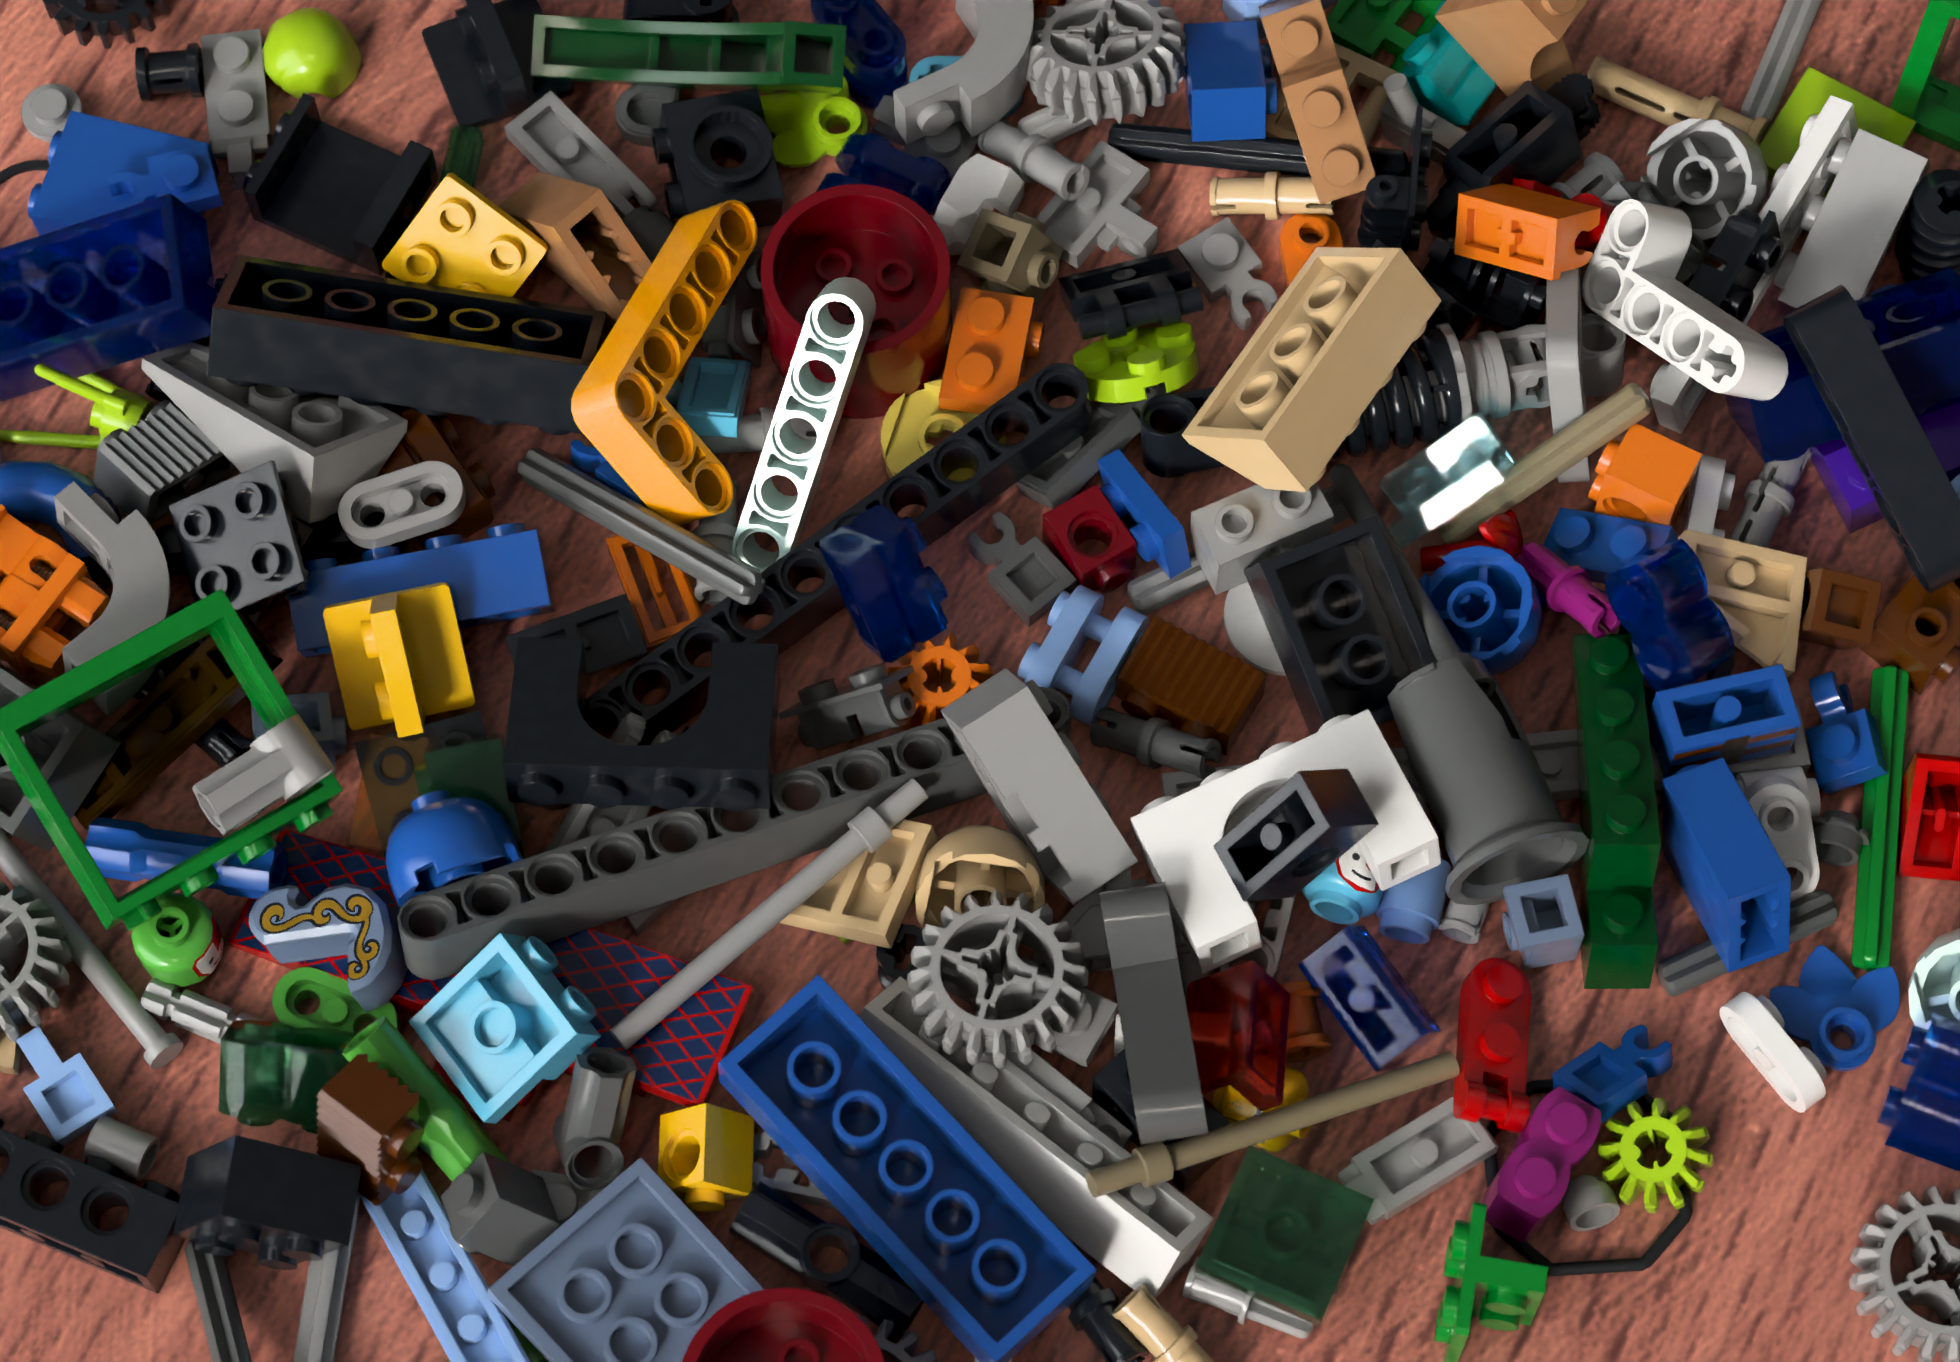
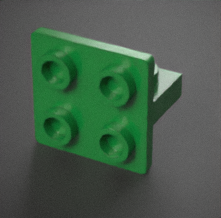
(1485, 1287)

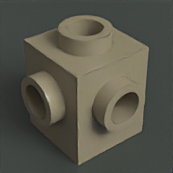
(1011, 255)

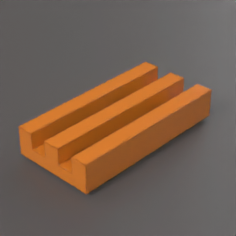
(652, 639)

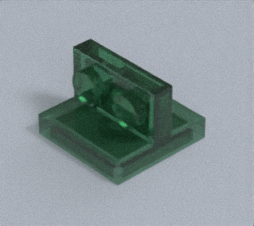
(1284, 1236)

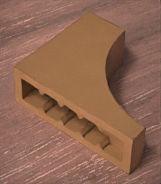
(1514, 38)
(584, 239)

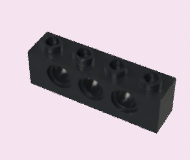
(136, 1251)

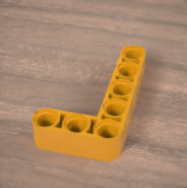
(625, 388)

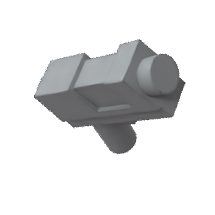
(1399, 116)

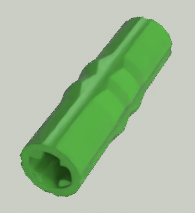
(449, 1130)

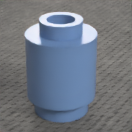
(1414, 906)

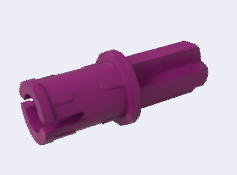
(1568, 589)

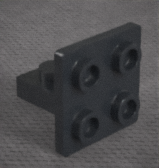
(487, 61)

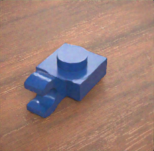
(1847, 743)

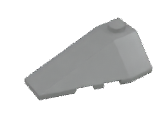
(315, 440)

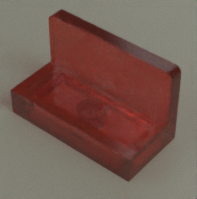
(1240, 1032)

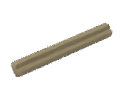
(1552, 459)

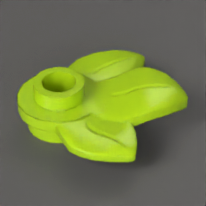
(803, 120)

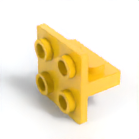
(465, 244)
(399, 657)

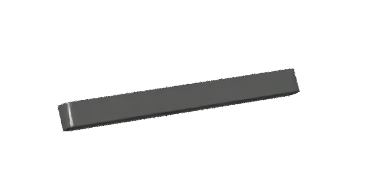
(685, 849)

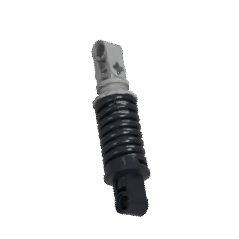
(1429, 394)

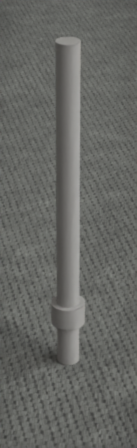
(867, 832)

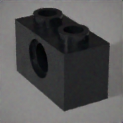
(1295, 834)

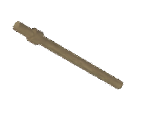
(1157, 1162)

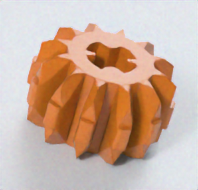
(940, 665)

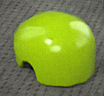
(311, 53)

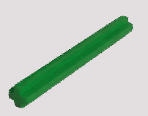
(1882, 822)

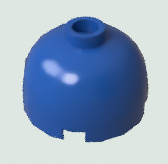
(1487, 605)
(446, 843)

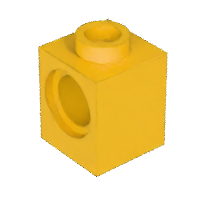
(706, 1155)

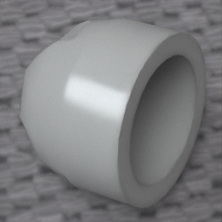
(1589, 1203)

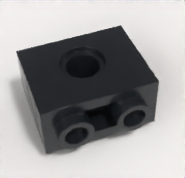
(713, 128)

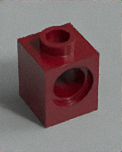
(1088, 518)

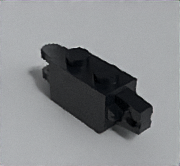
(1525, 138)

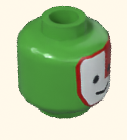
(180, 942)

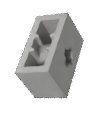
(1255, 528)

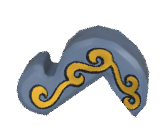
(332, 924)

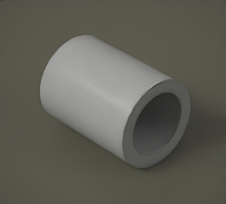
(123, 1147)

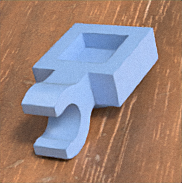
(66, 1092)

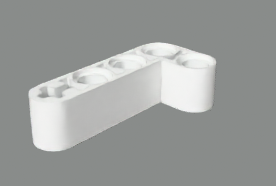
(1637, 291)

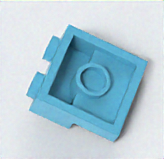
(506, 1024)

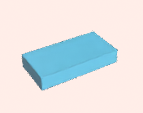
(714, 395)

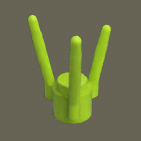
(112, 410)

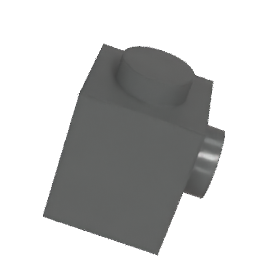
(499, 1209)

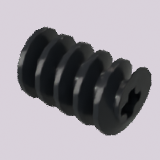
(1931, 227)

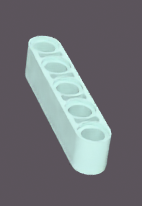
(811, 400)

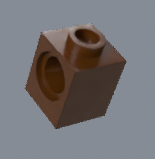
(1838, 609)

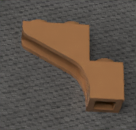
(1317, 97)

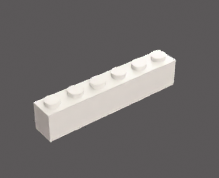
(1047, 1151)

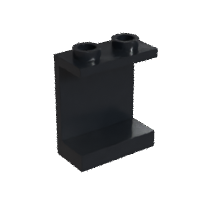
(338, 187)

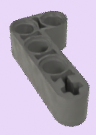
(1153, 1013)

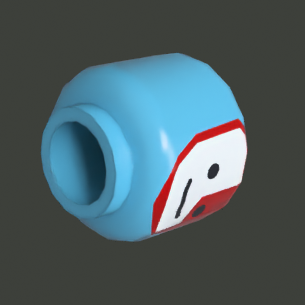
(1344, 890)

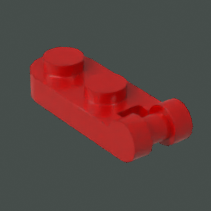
(1493, 1045)

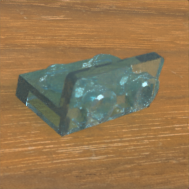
(1445, 478)

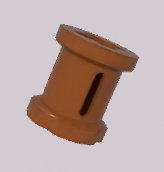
(1305, 1029)

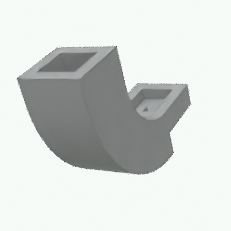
(979, 84)
(139, 579)

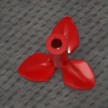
(1499, 532)

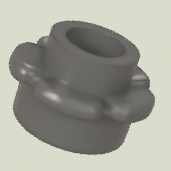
(1839, 838)

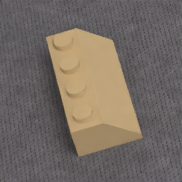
(1314, 366)

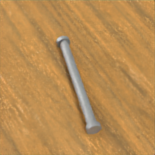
(159, 1045)

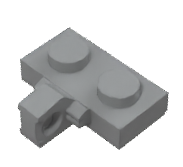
(1104, 212)

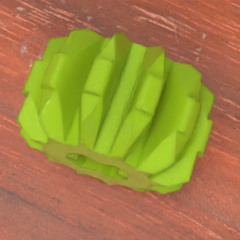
(1631, 1164)

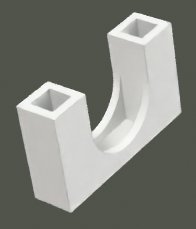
(1180, 831)

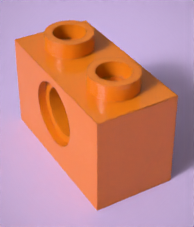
(1644, 477)

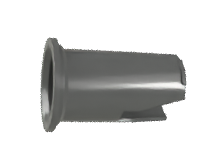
(1481, 784)

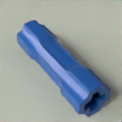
(139, 852)

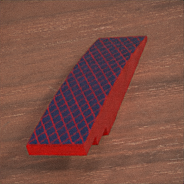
(671, 1060)

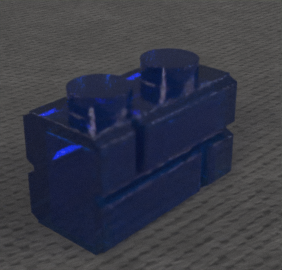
(885, 582)
(1369, 997)

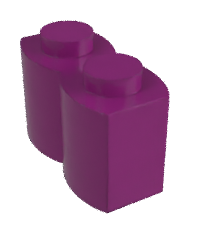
(1541, 1164)

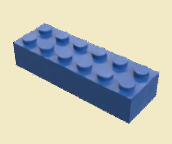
(905, 1174)

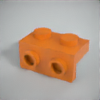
(988, 349)

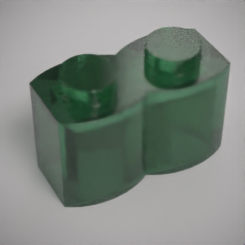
(277, 1071)

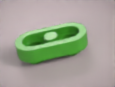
(336, 1008)

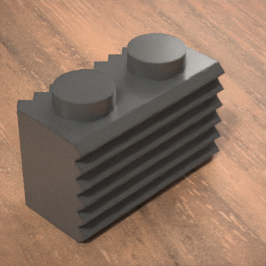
(158, 463)

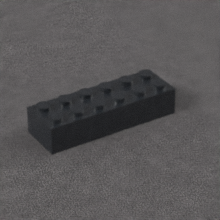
(402, 343)

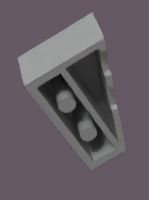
(1854, 221)

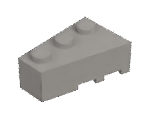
(1038, 784)

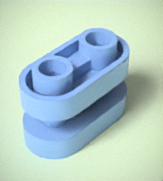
(1073, 621)

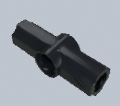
(794, 1234)

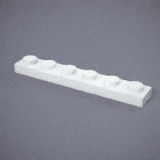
(1791, 192)

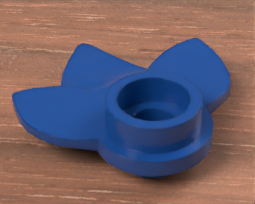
(1834, 1001)

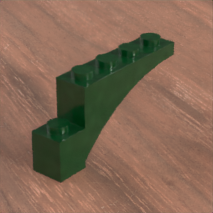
(691, 54)
(1616, 813)

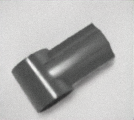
(595, 1118)

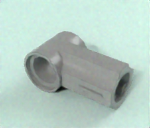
(276, 767)

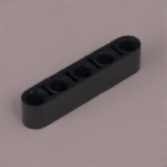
(1880, 433)

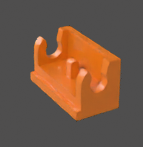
(1523, 230)

